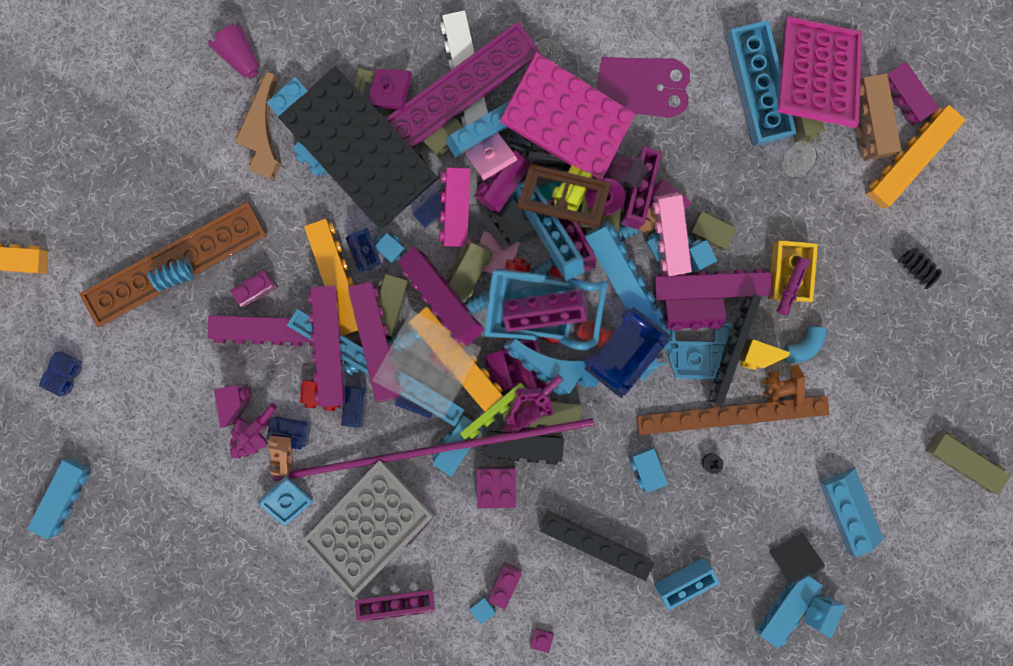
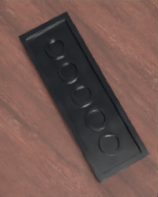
(736, 344)

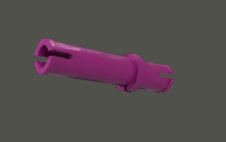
(793, 285)

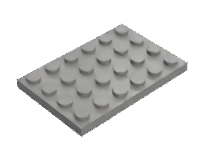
(367, 528)

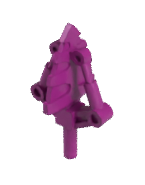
(526, 405)
(247, 437)

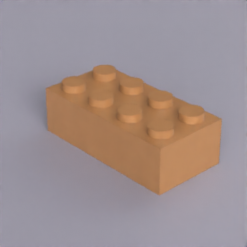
(877, 119)

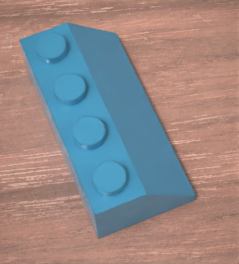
(852, 512)

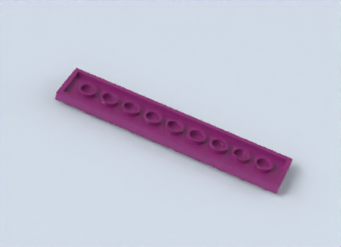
(464, 85)

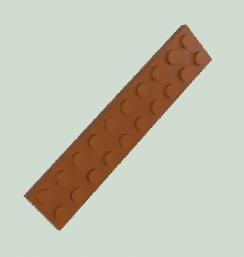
(201, 247)

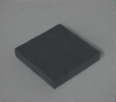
(797, 559)

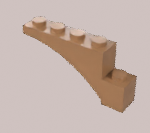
(256, 131)

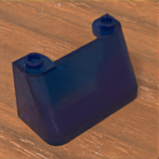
(627, 352)

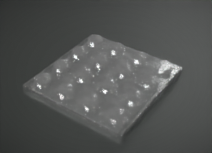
(426, 365)

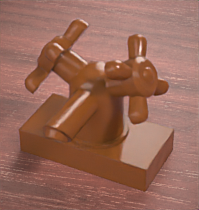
(794, 386)

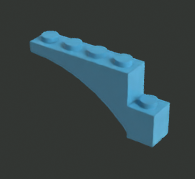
(549, 368)

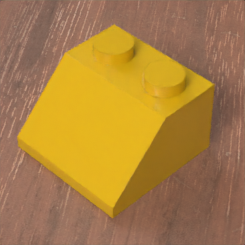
(760, 355)

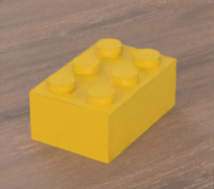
(782, 265)

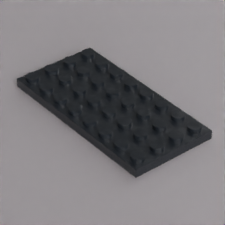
(358, 148)

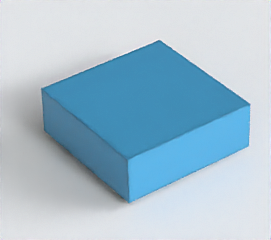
(482, 610)

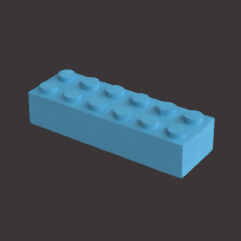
(759, 82)

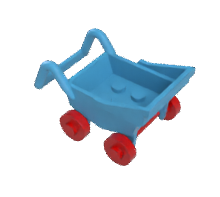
(519, 284)

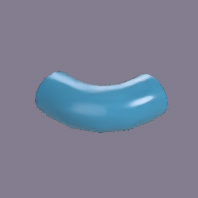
(808, 347)

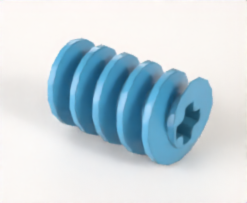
(171, 276)

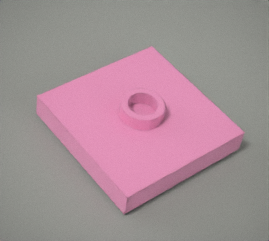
(490, 156)
(499, 256)

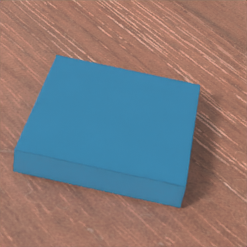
(285, 501)

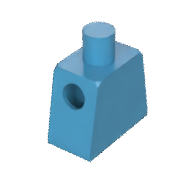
(824, 614)

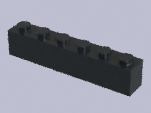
(596, 545)

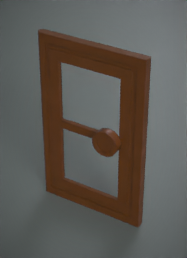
(560, 209)

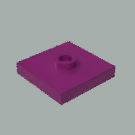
(390, 88)

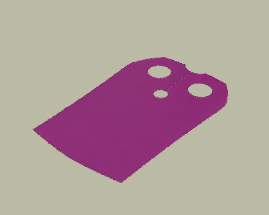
(634, 84)

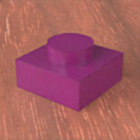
(542, 640)

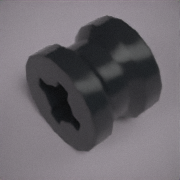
(709, 460)

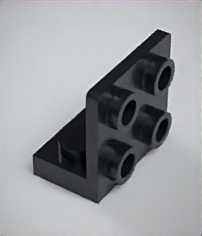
(508, 224)

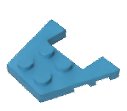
(696, 359)

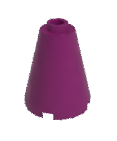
(236, 50)

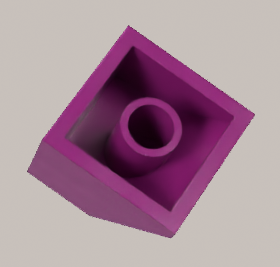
(231, 403)

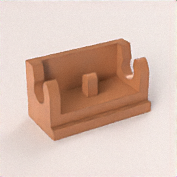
(280, 455)

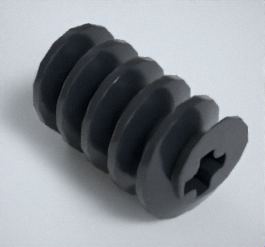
(922, 267)

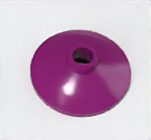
(616, 197)

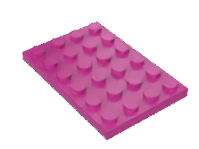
(820, 72)
(567, 117)

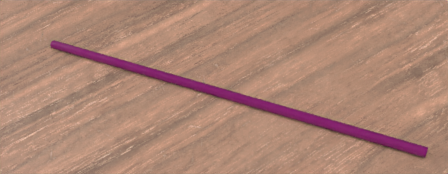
(439, 448)

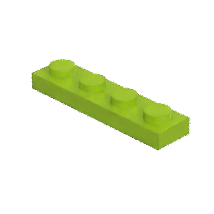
(488, 417)

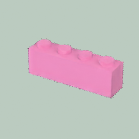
(672, 234)

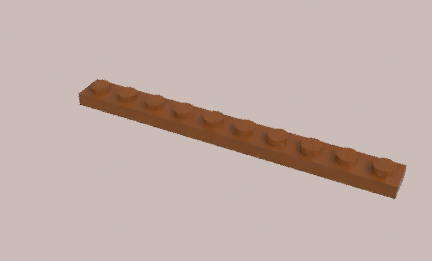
(730, 415)

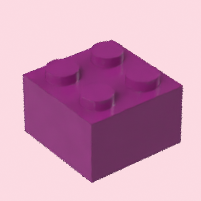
(496, 487)

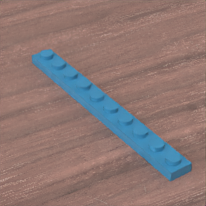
(354, 355)

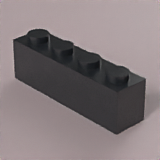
(530, 448)

